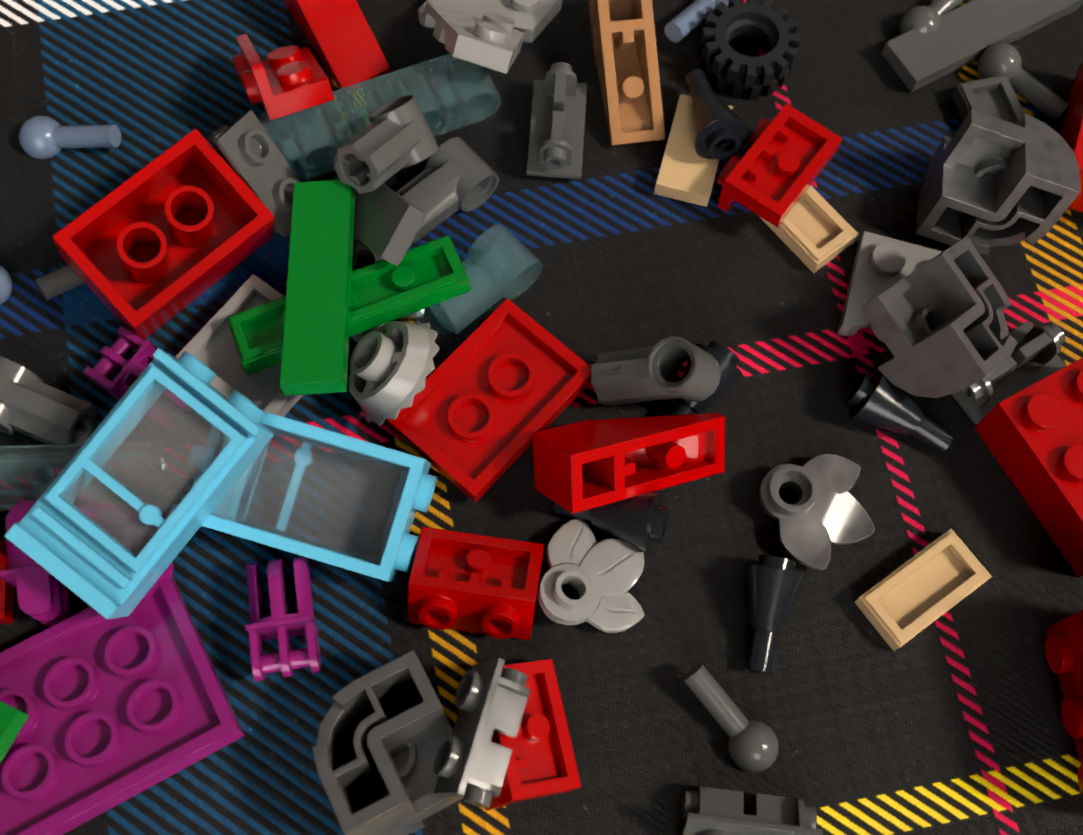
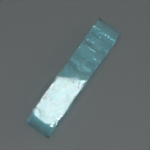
(446, 87)

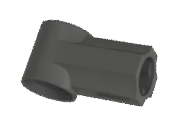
(390, 143)
(451, 181)
(652, 373)
(41, 409)

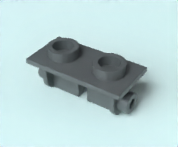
(557, 124)
(260, 166)
(1029, 363)
(468, 755)
(722, 813)

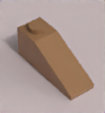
(627, 69)

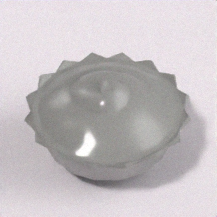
(391, 368)

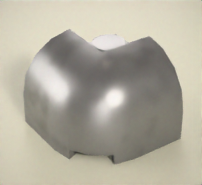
(997, 183)
(942, 324)
(382, 749)

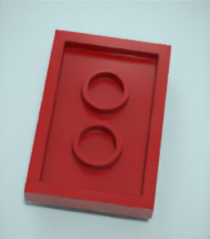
(491, 399)

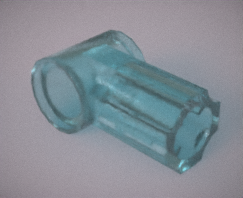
(496, 269)

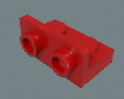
(283, 82)
(778, 166)
(474, 583)
(542, 750)

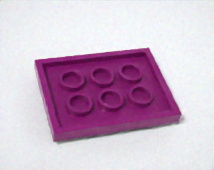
(107, 712)

